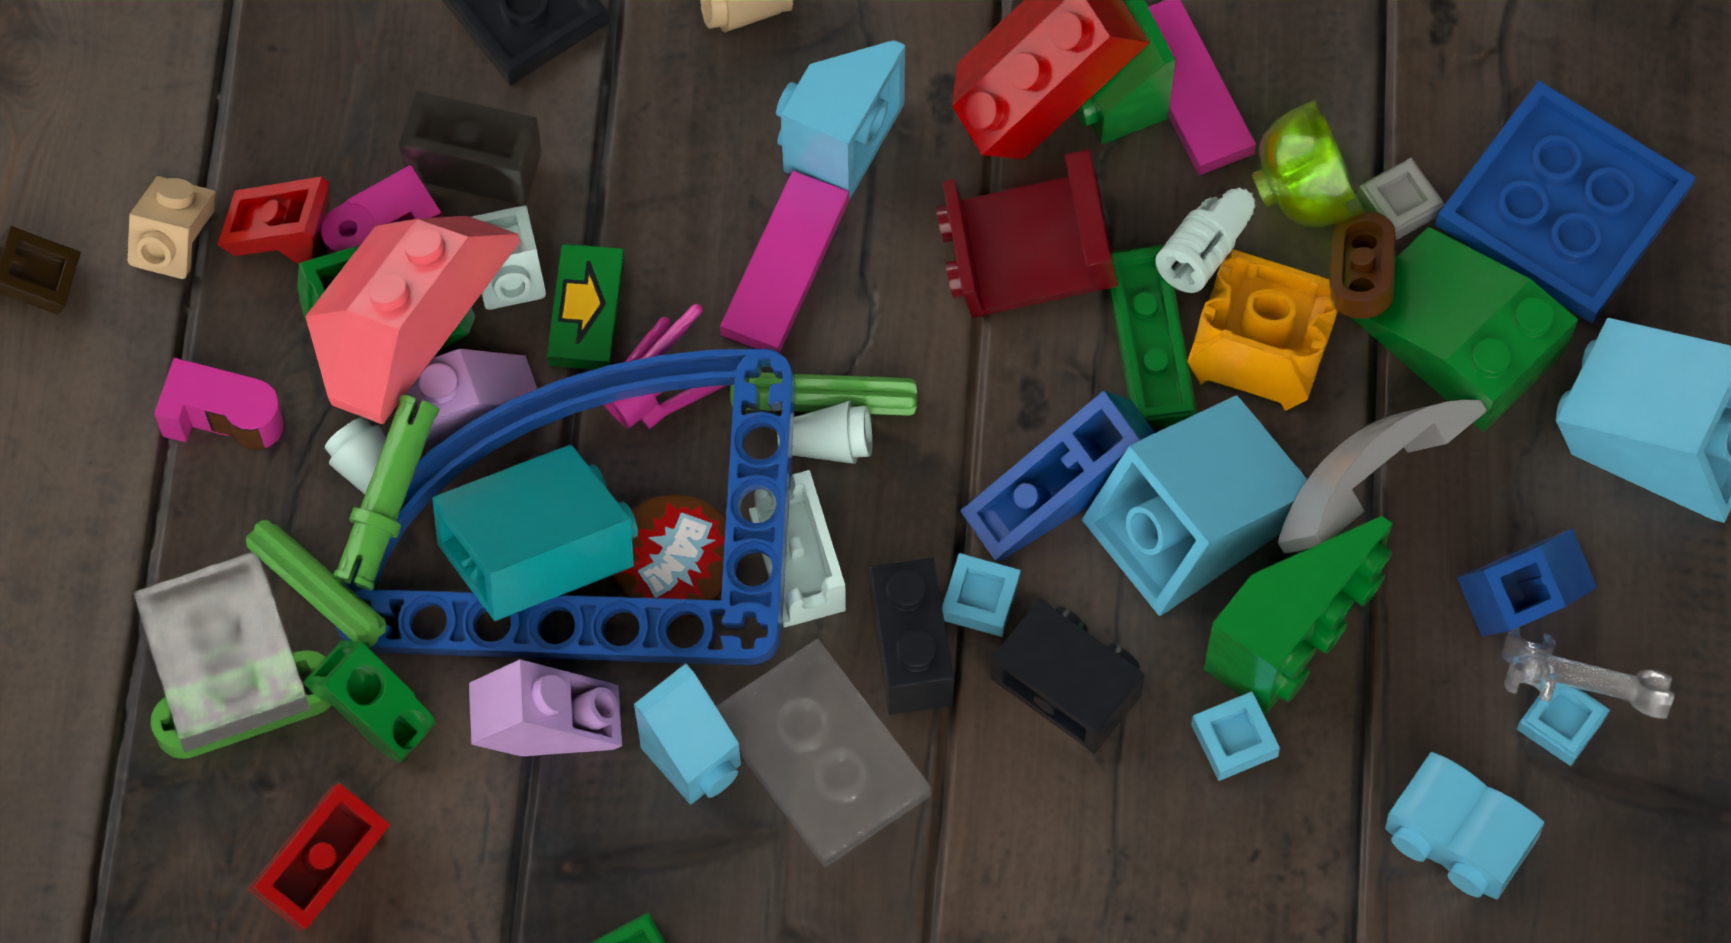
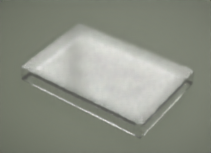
(221, 651)
(822, 753)

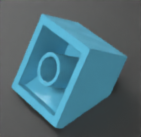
(842, 114)

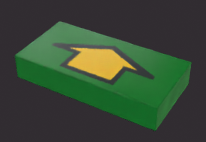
(585, 306)

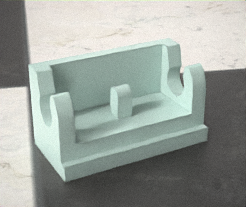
(812, 570)

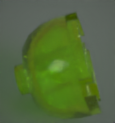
(1305, 170)

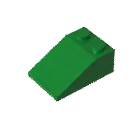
(1470, 324)

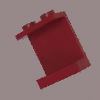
(1028, 241)

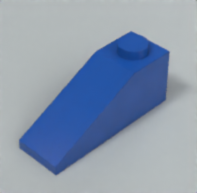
(1056, 476)

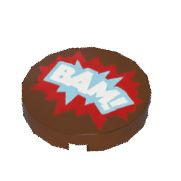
(675, 551)

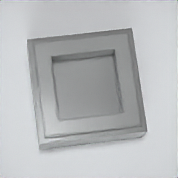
(1402, 197)

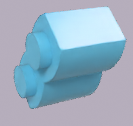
(1463, 827)

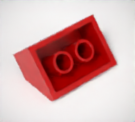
(1041, 70)

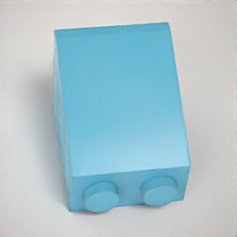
(1655, 414)
(1194, 502)

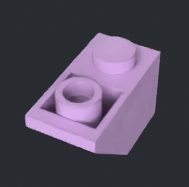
(543, 711)

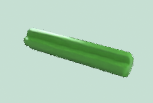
(817, 392)
(316, 583)

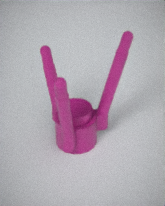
(646, 407)

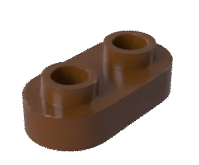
(1363, 265)

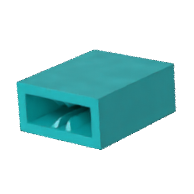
(534, 531)

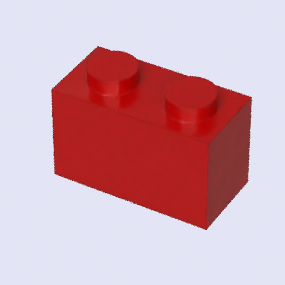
(318, 857)

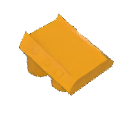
(1263, 329)

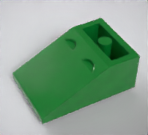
(1292, 611)

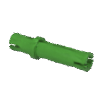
(386, 492)

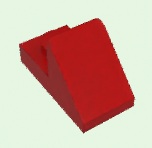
(277, 218)

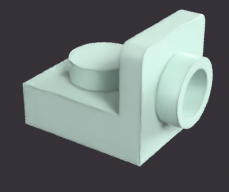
(521, 275)

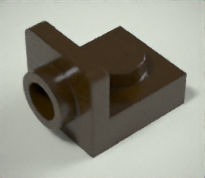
(36, 269)

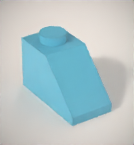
(687, 736)

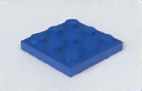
(1565, 201)

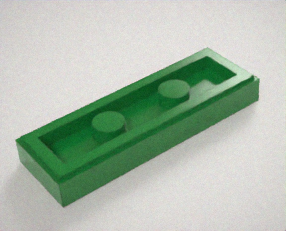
(1151, 339)

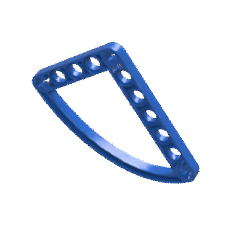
(591, 612)

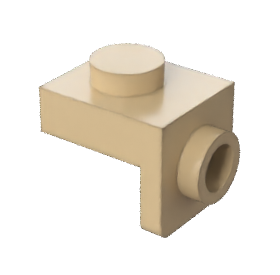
(167, 224)

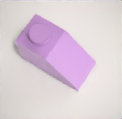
(468, 386)

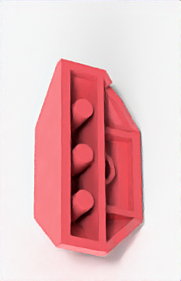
(400, 306)

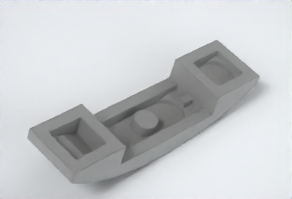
(1327, 498)

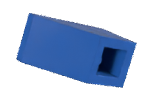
(1527, 584)

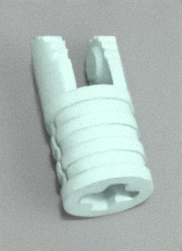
(1204, 240)

